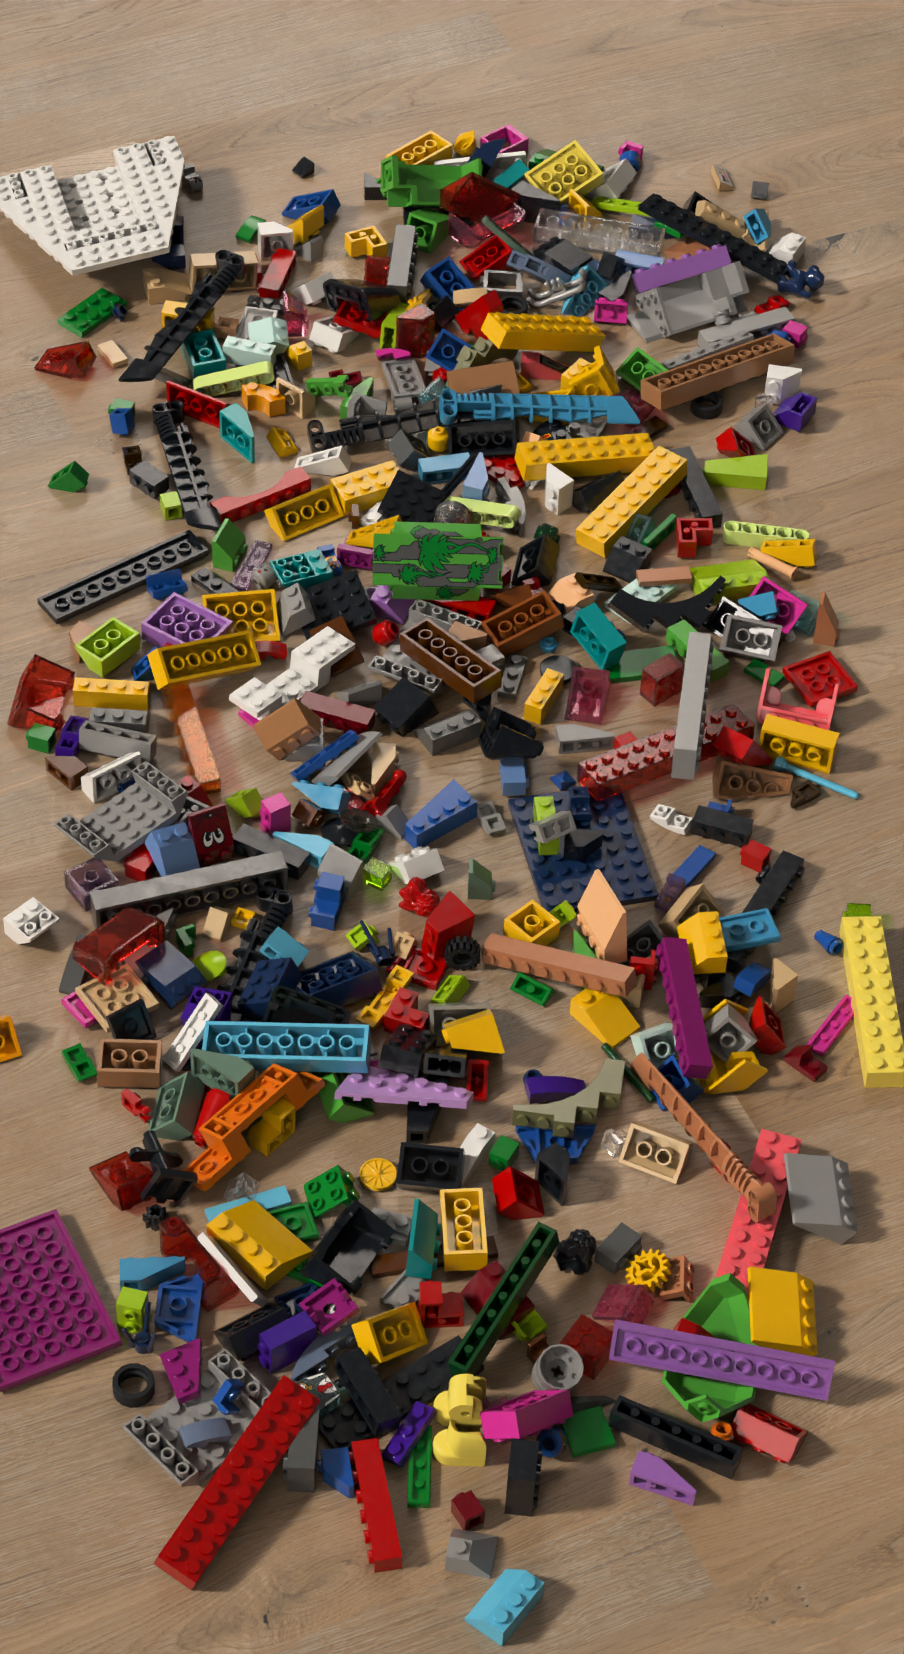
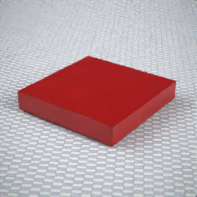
(426, 971)

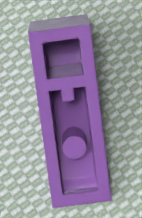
(658, 1477)

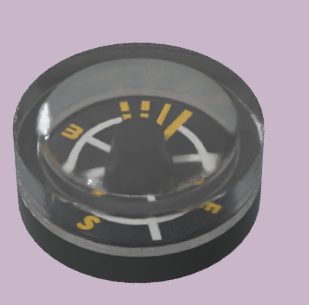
(452, 513)

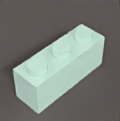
(247, 352)

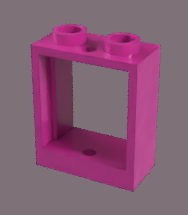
(518, 141)

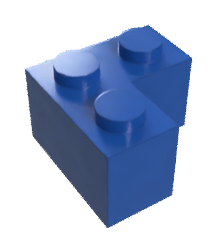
(328, 901)

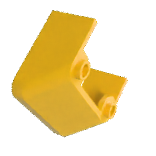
(740, 1076)

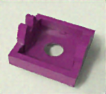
(329, 1294)

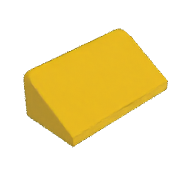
(281, 442)

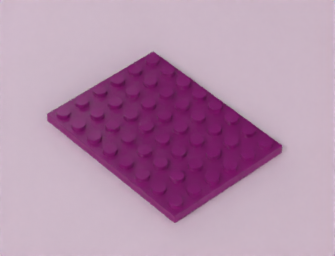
(46, 1303)

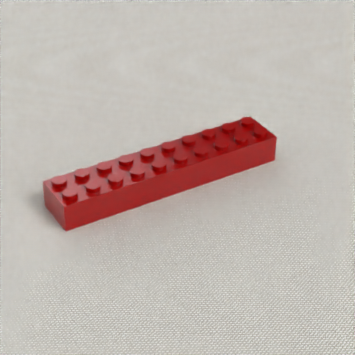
(236, 1482)

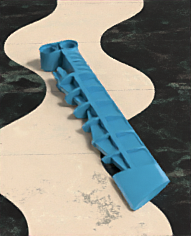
(558, 407)

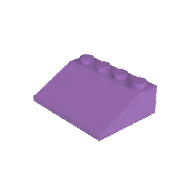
(182, 621)

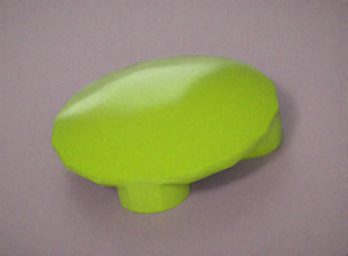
(211, 964)

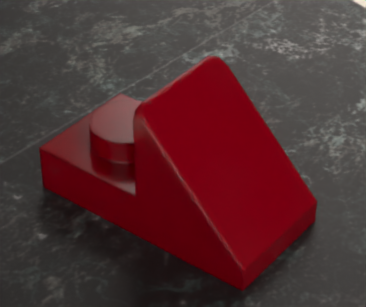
(803, 1061)

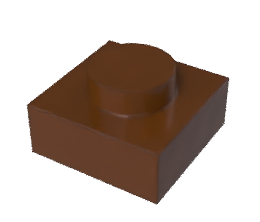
(353, 516)

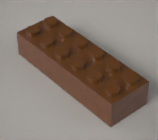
(450, 660)

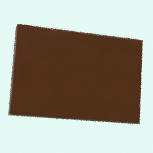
(351, 659)

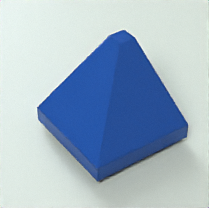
(563, 780)

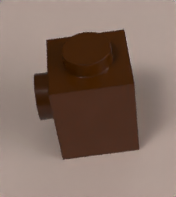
(308, 814)

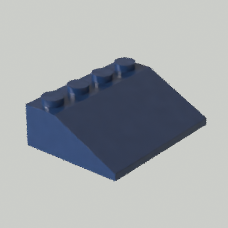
(341, 980)

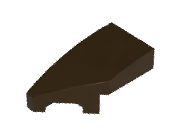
(804, 794)

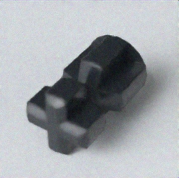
(760, 877)

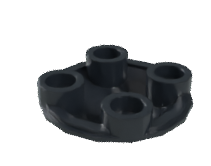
(338, 833)

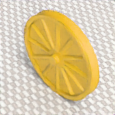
(377, 1174)

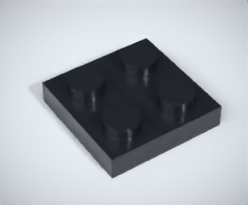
(131, 1022)

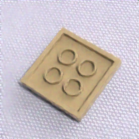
(120, 992)

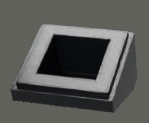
(304, 167)

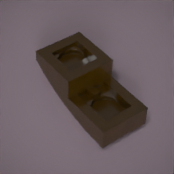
(132, 457)

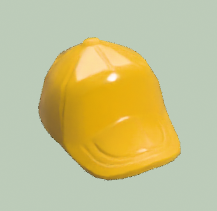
(465, 144)

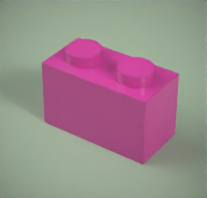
(275, 814)

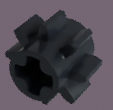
(154, 1215)

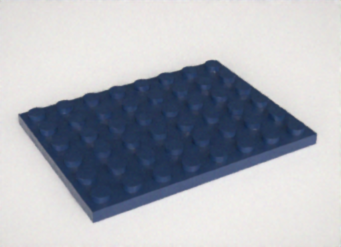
(618, 859)

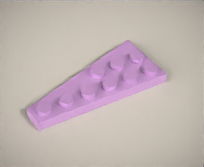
(400, 1088)

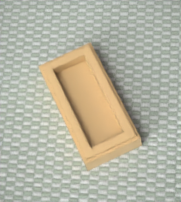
(112, 354)

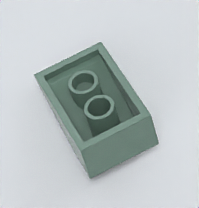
(221, 1071)

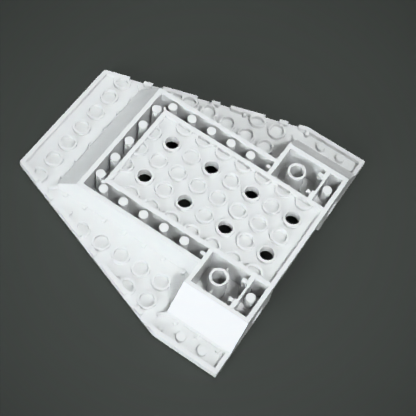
(102, 214)

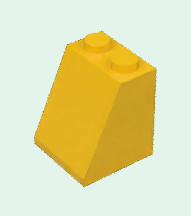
(474, 1033)

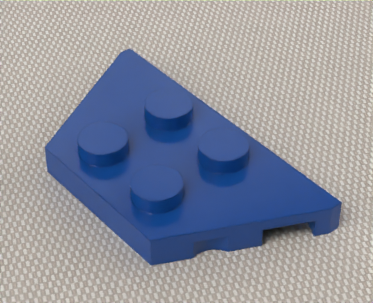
(539, 1139)
(179, 1306)

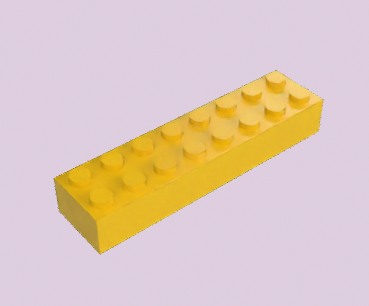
(542, 332)
(583, 455)
(636, 494)

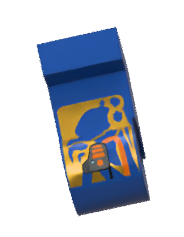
(331, 558)

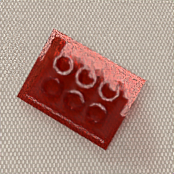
(476, 197)

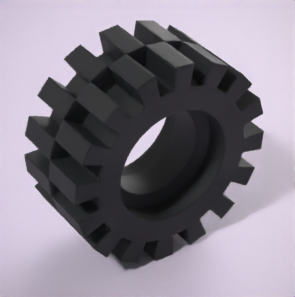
(462, 945)

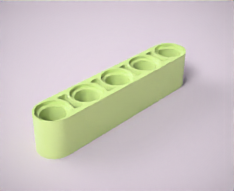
(233, 379)
(490, 512)
(754, 534)

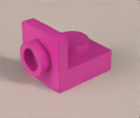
(628, 145)

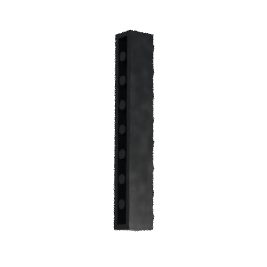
(770, 895)

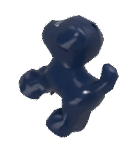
(812, 278)

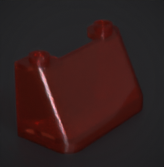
(41, 694)
(116, 940)
(181, 1240)

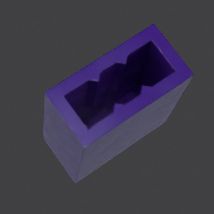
(286, 1341)

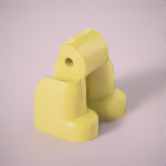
(460, 1411)

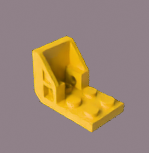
(596, 377)

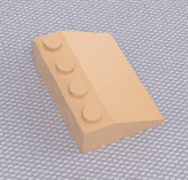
(603, 920)

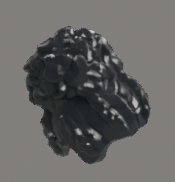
(576, 1252)

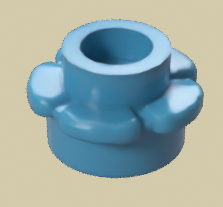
(548, 644)

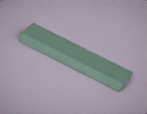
(502, 234)

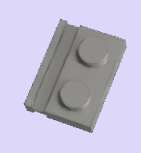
(399, 1222)
(402, 1291)

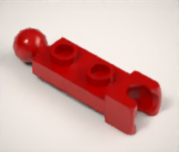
(383, 798)

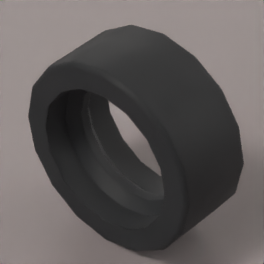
(513, 301)
(707, 412)
(138, 1399)

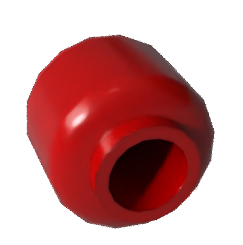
(385, 633)

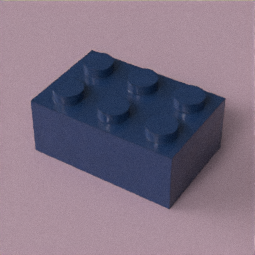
(262, 982)

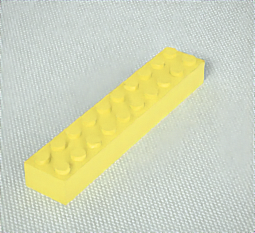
(873, 1001)

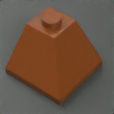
(511, 596)

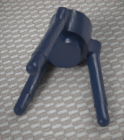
(381, 954)
(142, 1341)

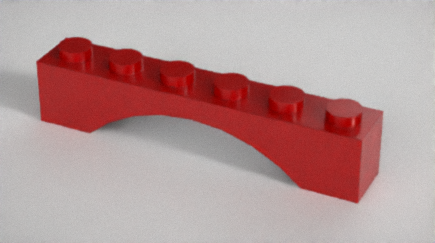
(292, 484)

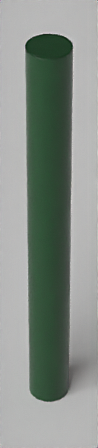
(630, 1074)

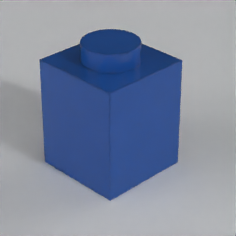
(122, 421)

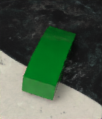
(366, 844)

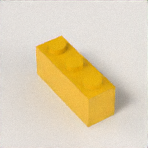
(543, 696)

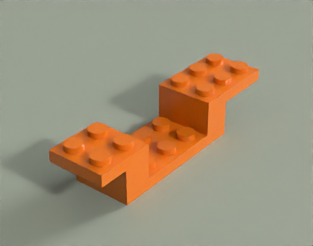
(224, 1128)

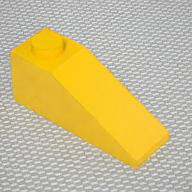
(796, 552)

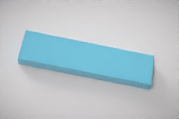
(269, 1200)

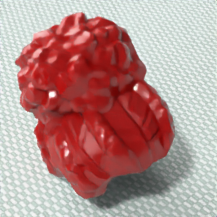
(418, 897)

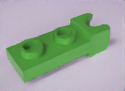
(329, 386)

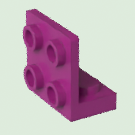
(355, 556)

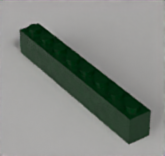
(504, 1300)

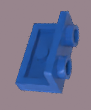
(165, 583)

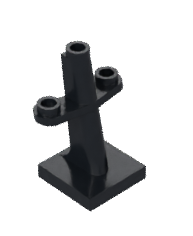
(166, 1181)

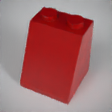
(447, 921)

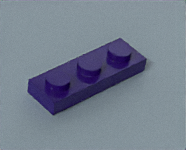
(408, 1434)

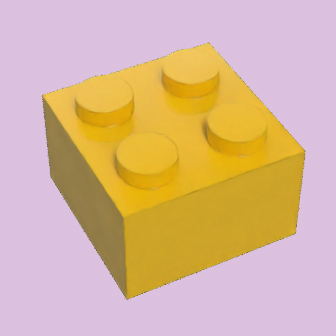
(532, 925)

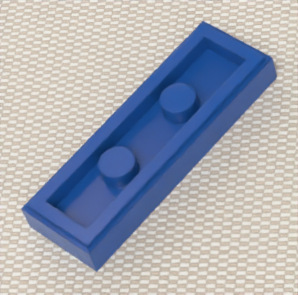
(695, 864)

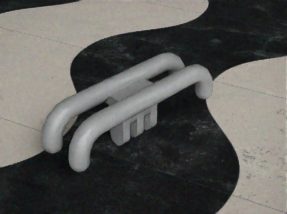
(557, 290)

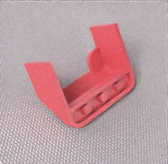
(770, 704)

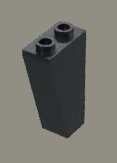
(423, 1118)

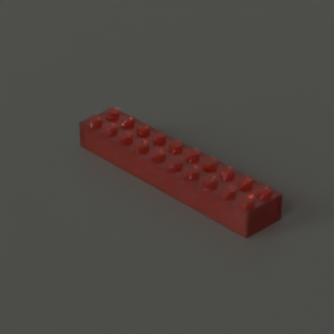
(653, 755)

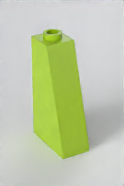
(388, 327)
(737, 472)

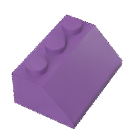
(389, 608)

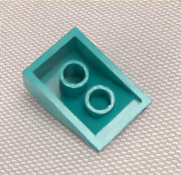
(237, 430)

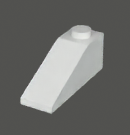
(326, 462)
(477, 1147)

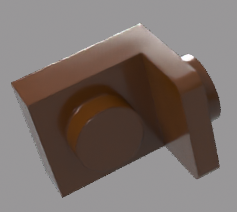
(536, 1347)

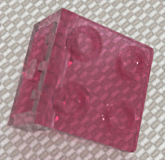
(624, 1303)

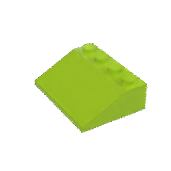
(740, 578)

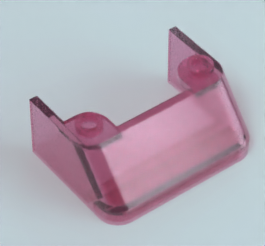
(478, 234)

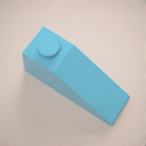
(312, 843)

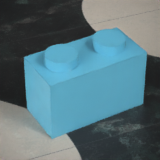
(282, 945)

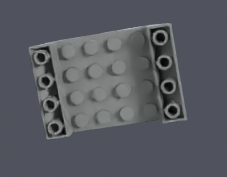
(398, 664)
(128, 817)
(160, 1431)

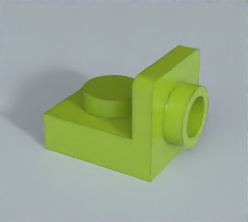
(358, 937)

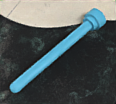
(782, 765)

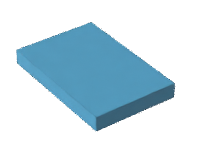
(749, 930)

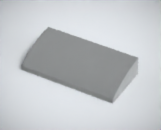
(348, 757)

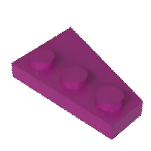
(183, 1370)

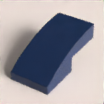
(579, 803)

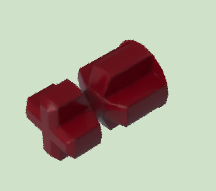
(397, 961)

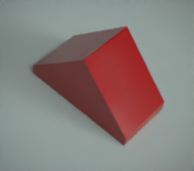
(477, 1078)

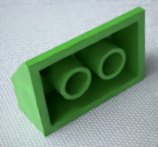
(638, 367)
(345, 1109)

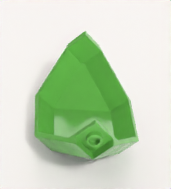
(726, 1316)

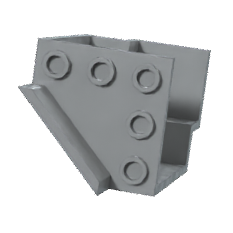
(689, 302)

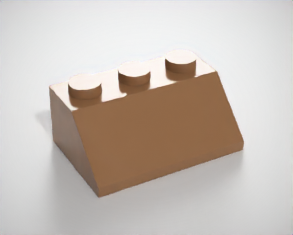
(288, 728)

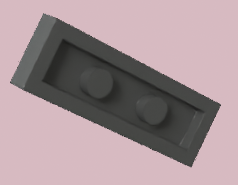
(512, 676)

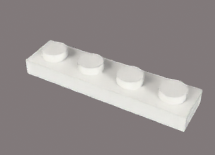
(192, 1032)

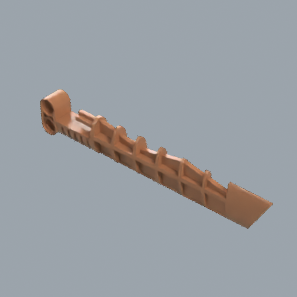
(760, 1196)

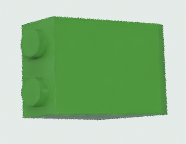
(431, 228)

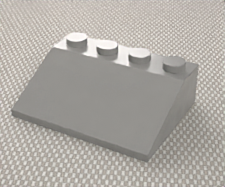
(821, 1196)

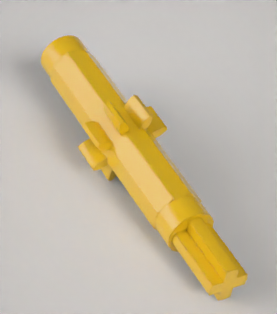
(423, 297)

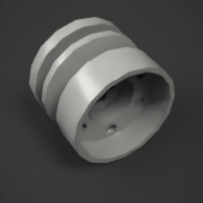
(563, 1360)

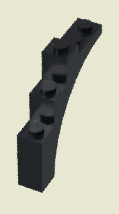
(641, 612)

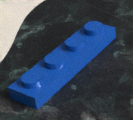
(331, 752)

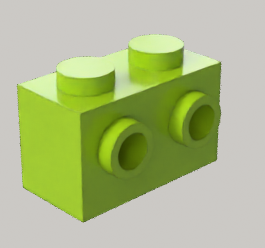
(131, 1309)

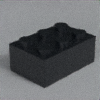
(406, 1050)
(430, 1167)
(523, 1477)

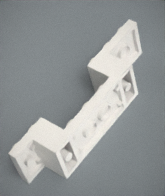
(307, 672)

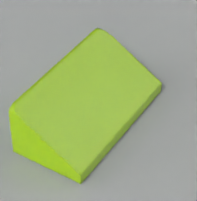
(451, 990)

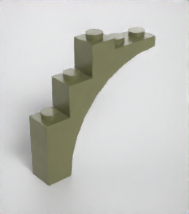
(482, 354)
(581, 1107)

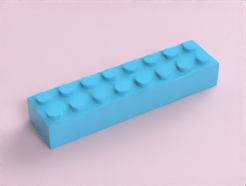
(293, 1045)

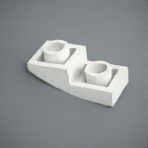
(667, 818)

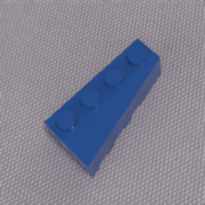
(441, 815)

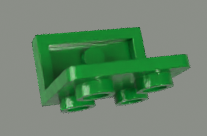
(330, 1191)

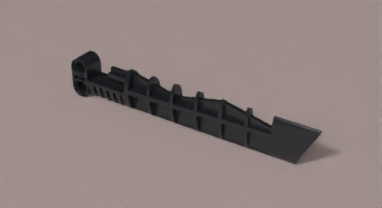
(176, 331)
(379, 427)
(187, 478)
(278, 905)

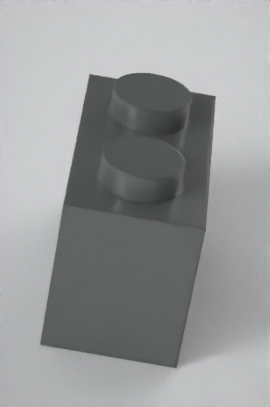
(618, 1248)

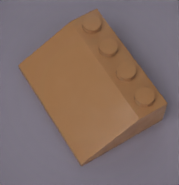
(484, 376)

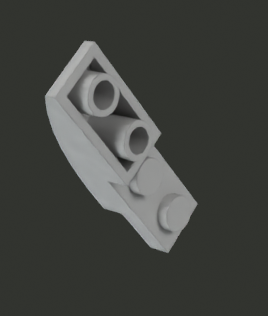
(512, 497)

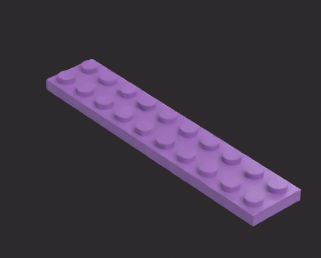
(721, 1360)

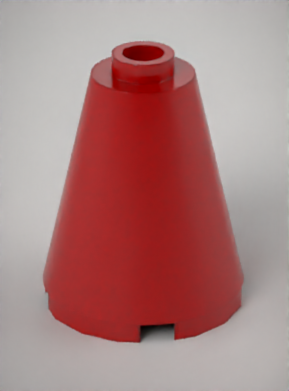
(212, 1104)

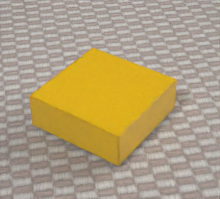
(242, 917)

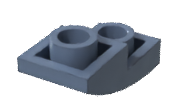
(205, 1431)

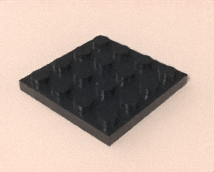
(337, 598)

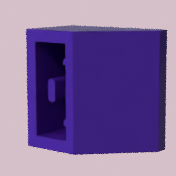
(796, 411)
(223, 997)

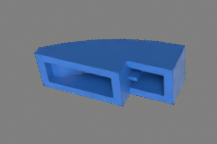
(752, 978)

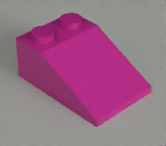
(789, 606)

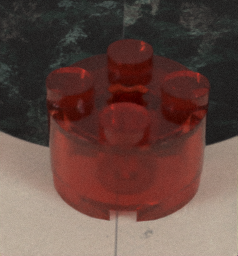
(377, 269)

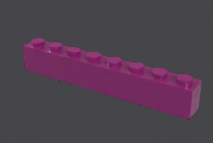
(684, 1008)

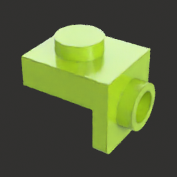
(564, 913)
(530, 1326)

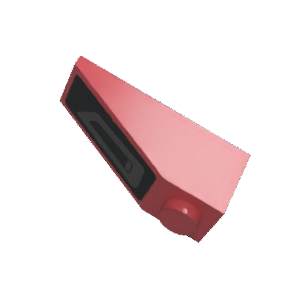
(541, 367)

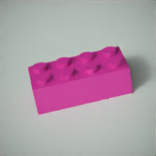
(526, 1414)

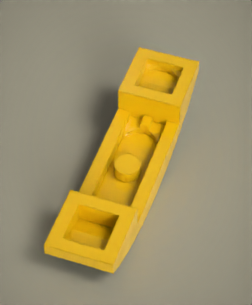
(374, 1014)

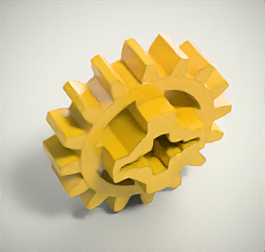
(648, 1270)

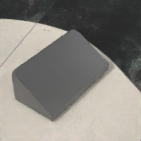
(165, 375)

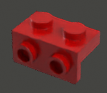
(646, 966)

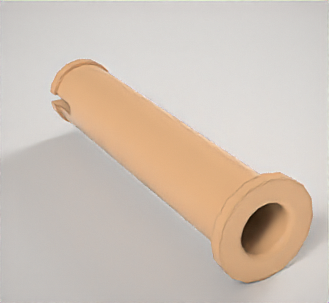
(773, 563)

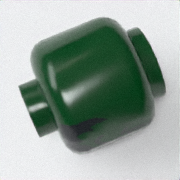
(549, 530)

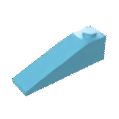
(580, 303)

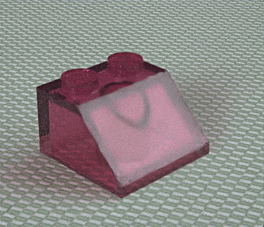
(294, 315)

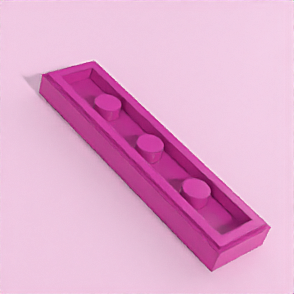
(832, 1027)

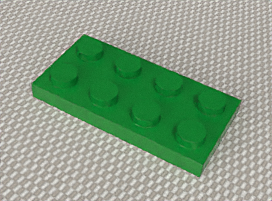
(90, 312)

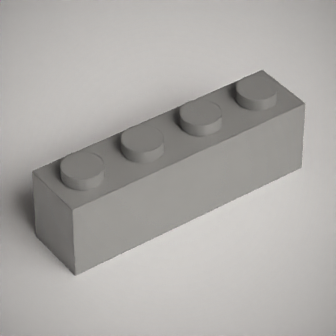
(116, 741)

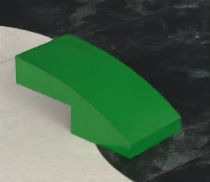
(249, 229)
(79, 1063)

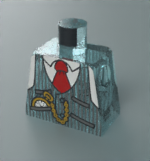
(325, 1390)

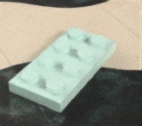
(648, 593)

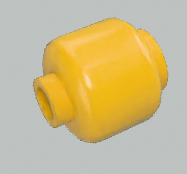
(438, 439)

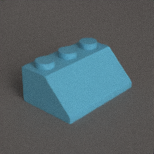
(506, 1604)

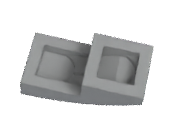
(489, 818)

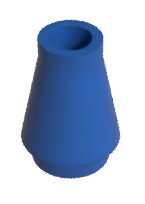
(831, 943)

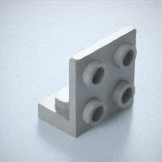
(365, 405)

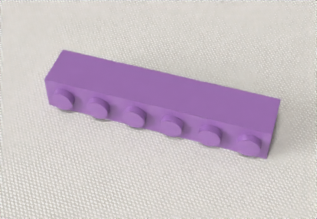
(681, 269)

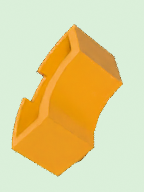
(263, 399)

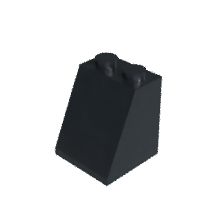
(405, 708)

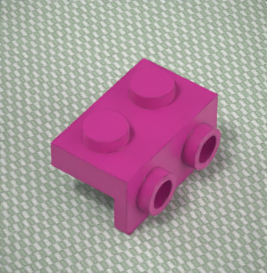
(610, 311)

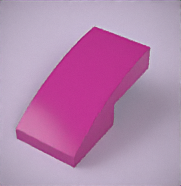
(398, 354)

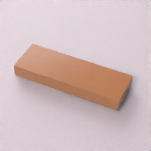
(663, 576)

